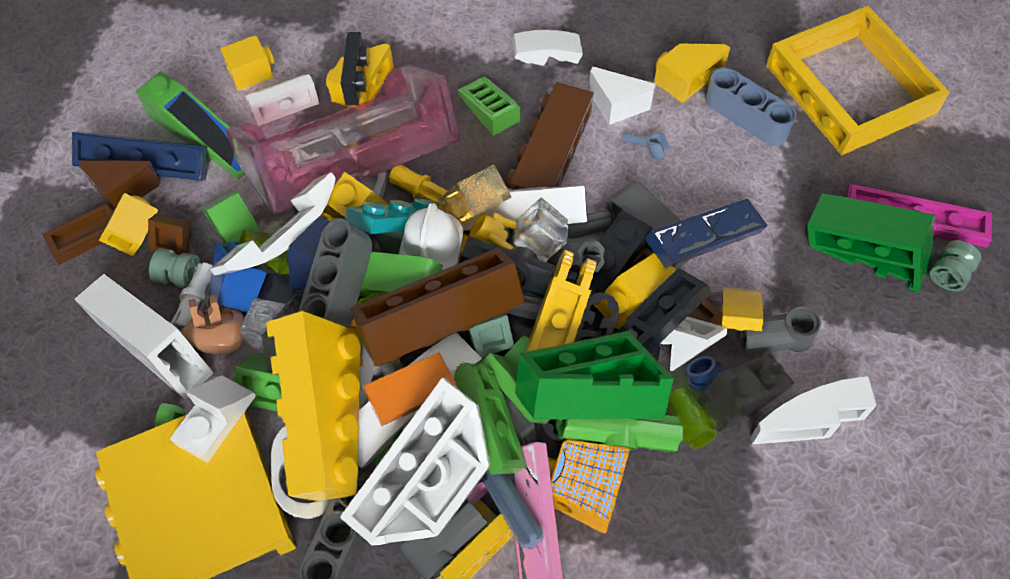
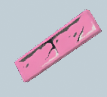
(536, 492)

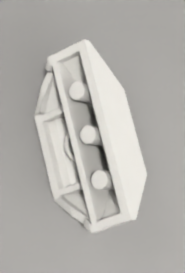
(423, 472)

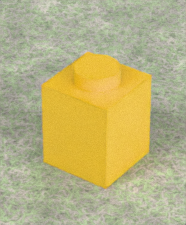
(248, 62)
(128, 224)

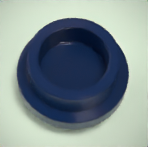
(702, 372)

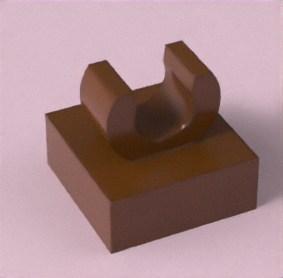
(169, 234)

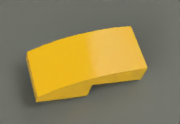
(742, 309)

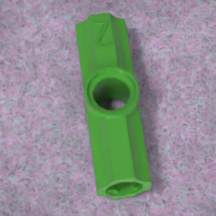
(628, 433)

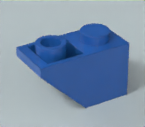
(237, 288)

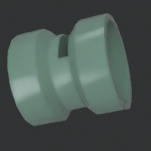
(955, 265)
(172, 268)

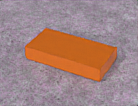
(406, 388)

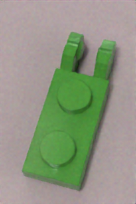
(499, 432)

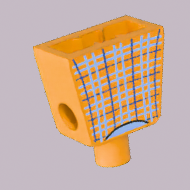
(587, 481)

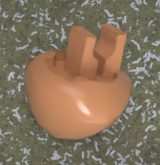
(214, 329)

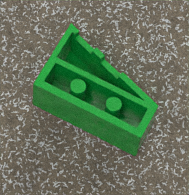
(876, 234)
(593, 380)

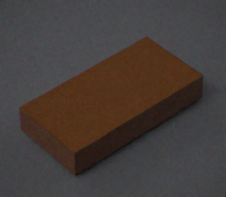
(78, 234)

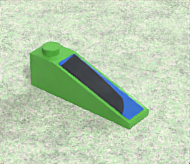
(188, 119)

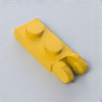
(562, 305)

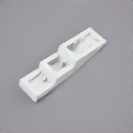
(565, 199)

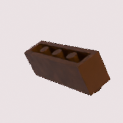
(553, 138)
(438, 306)

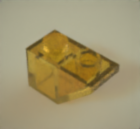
(475, 196)

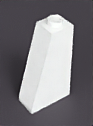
(145, 335)

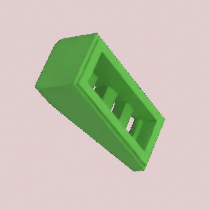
(497, 121)

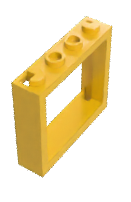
(824, 110)

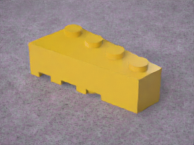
(318, 404)

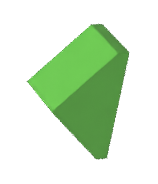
(229, 216)

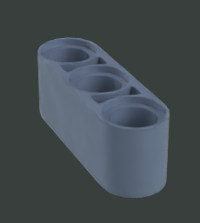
(750, 106)

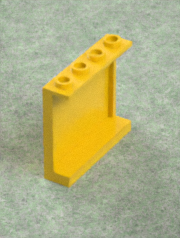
(187, 514)

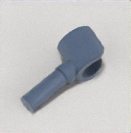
(655, 143)

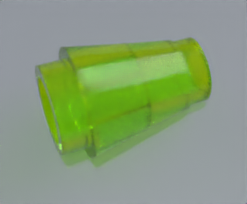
(696, 421)

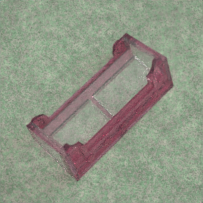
(361, 140)

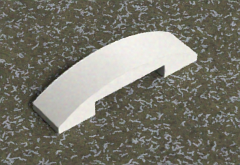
(309, 203)
(373, 437)

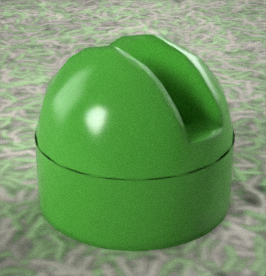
(167, 413)

